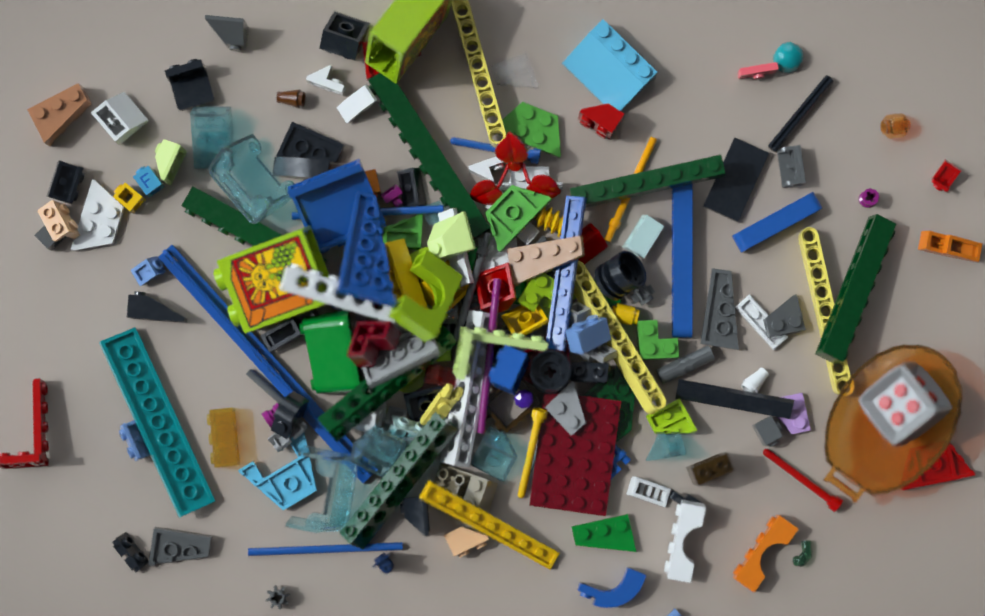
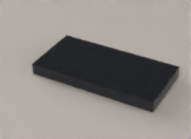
(742, 170)

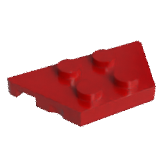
(946, 468)

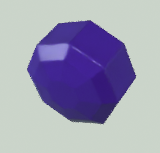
(523, 398)

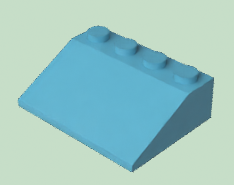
(609, 66)

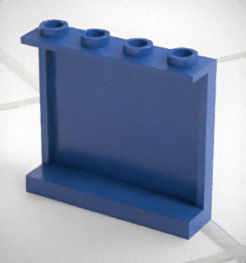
(328, 202)

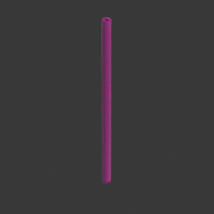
(489, 357)

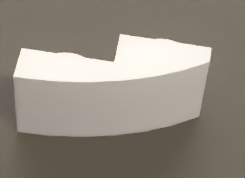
(356, 103)

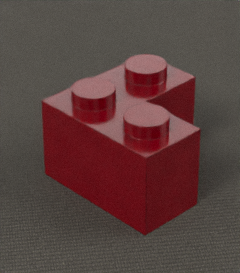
(369, 339)

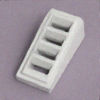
(633, 488)

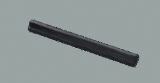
(800, 113)

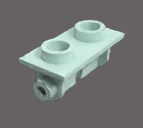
(402, 425)

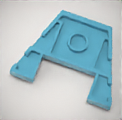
(288, 483)

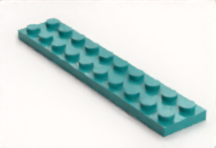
(157, 422)

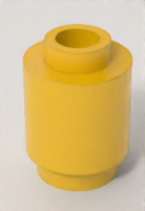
(626, 314)

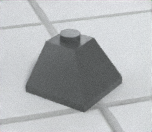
(230, 30)

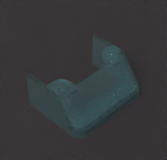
(339, 492)

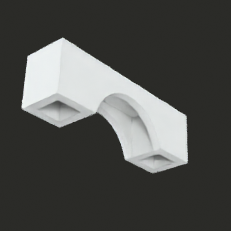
(690, 516)

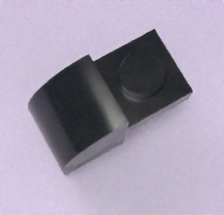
(287, 414)

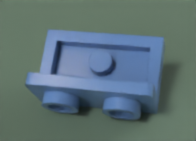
(137, 447)

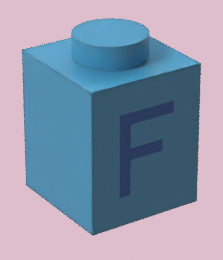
(148, 181)

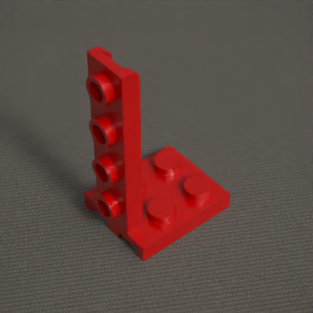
(40, 428)

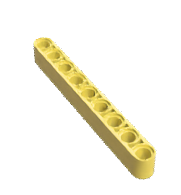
(478, 74)
(819, 302)
(622, 343)

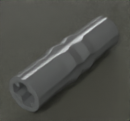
(685, 364)

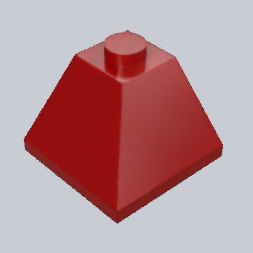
(485, 287)

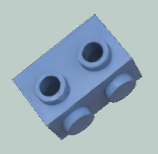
(588, 334)

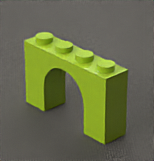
(444, 284)

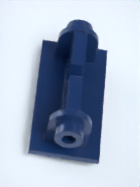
(384, 563)

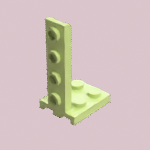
(465, 348)

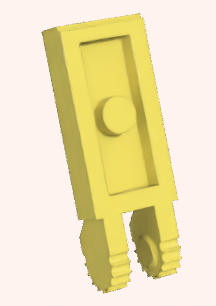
(442, 402)

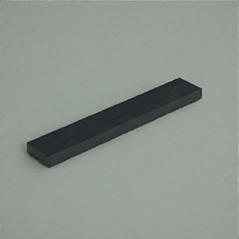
(734, 399)

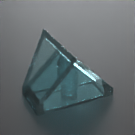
(666, 446)

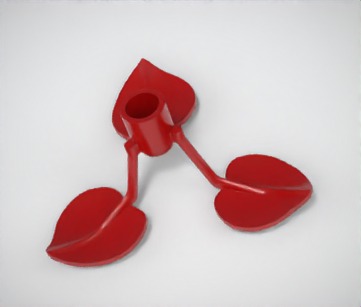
(513, 153)

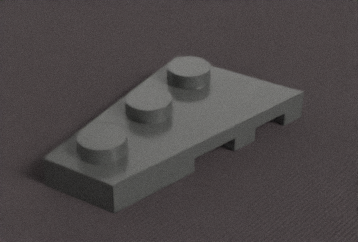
(177, 545)

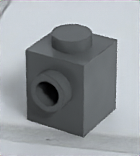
(768, 431)

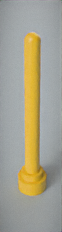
(539, 416)

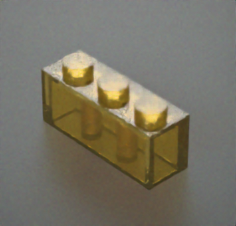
(223, 437)

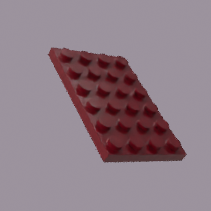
(576, 469)

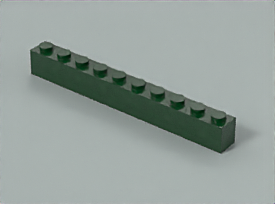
(427, 152)

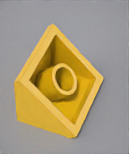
(524, 320)

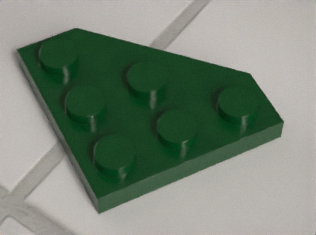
(617, 389)

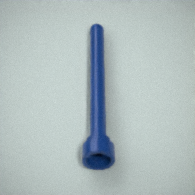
(533, 155)

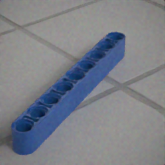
(682, 261)

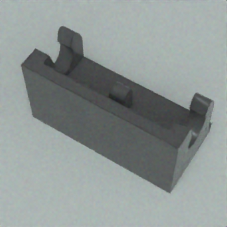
(791, 166)

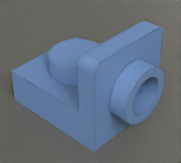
(148, 270)

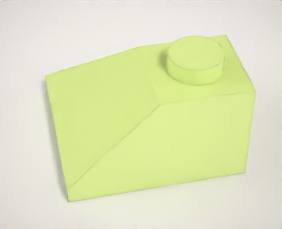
(169, 159)
(451, 237)

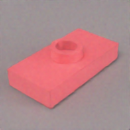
(758, 71)

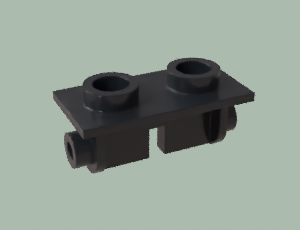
(136, 558)

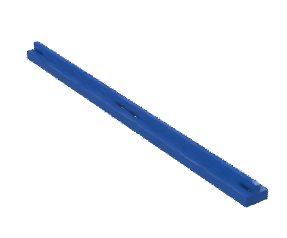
(250, 346)

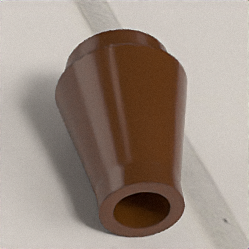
(293, 98)

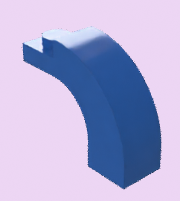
(621, 594)

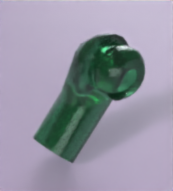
(805, 555)

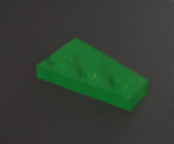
(607, 533)

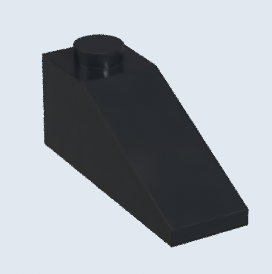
(147, 308)

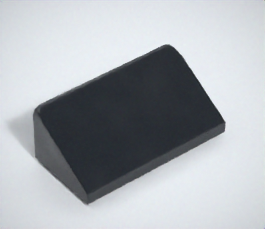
(411, 187)

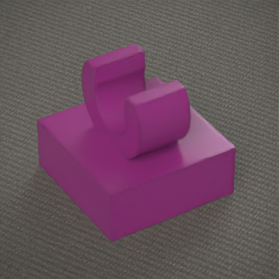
(392, 195)

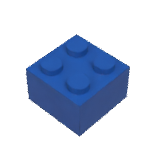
(509, 369)

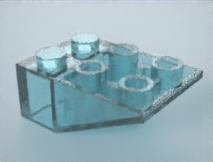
(210, 132)

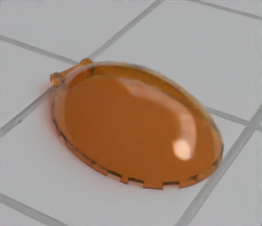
(860, 450)

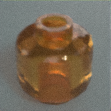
(895, 125)

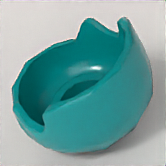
(788, 56)

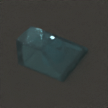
(495, 454)

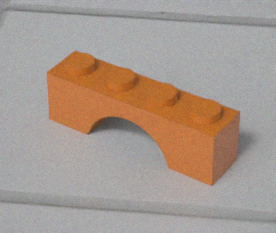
(750, 572)

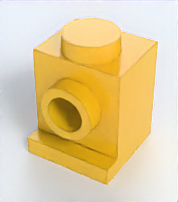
(124, 190)

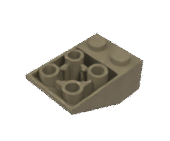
(467, 486)

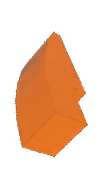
(950, 246)

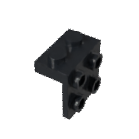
(190, 84)

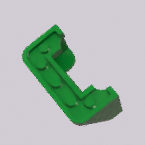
(327, 346)

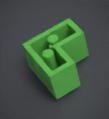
(650, 346)

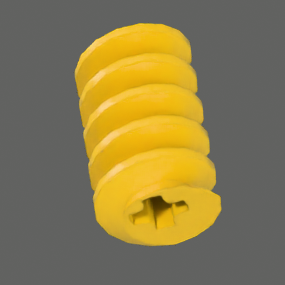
(550, 221)

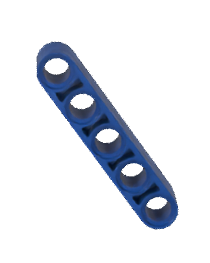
(777, 222)

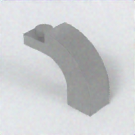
(602, 353)

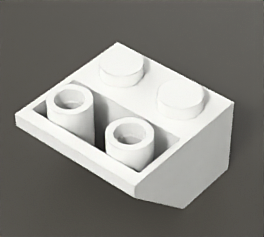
(119, 117)

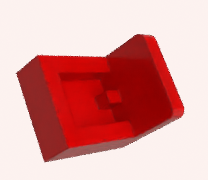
(945, 176)

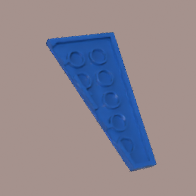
(365, 259)

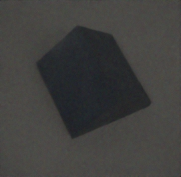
(419, 401)

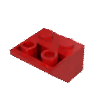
(602, 119)

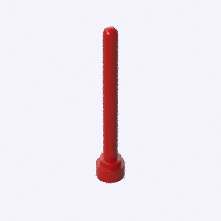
(832, 501)

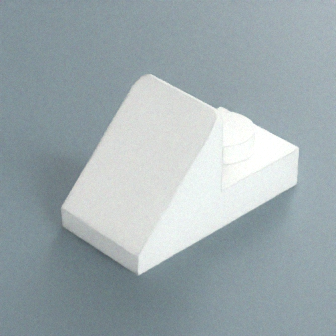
(321, 80)
(483, 168)

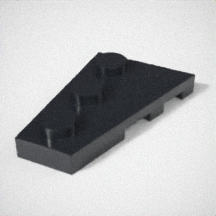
(305, 143)

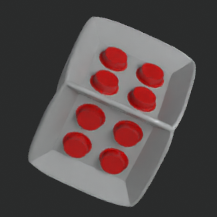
(905, 403)

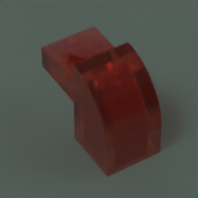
(439, 375)

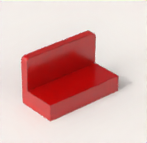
(593, 243)

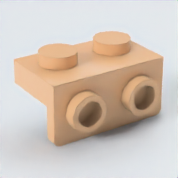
(58, 221)

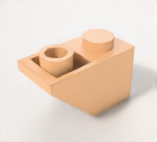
(463, 539)

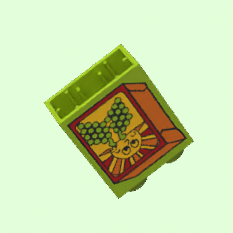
(403, 34)
(256, 276)

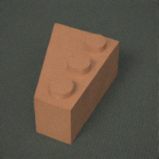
(58, 112)

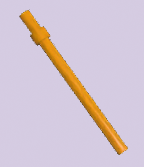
(615, 222)

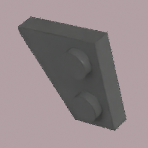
(785, 319)

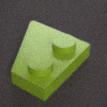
(672, 420)

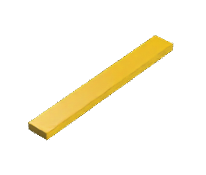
(489, 525)

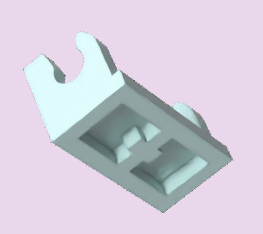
(643, 236)

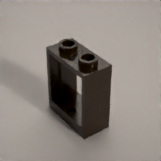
(499, 424)
(710, 468)

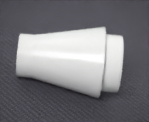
(755, 381)

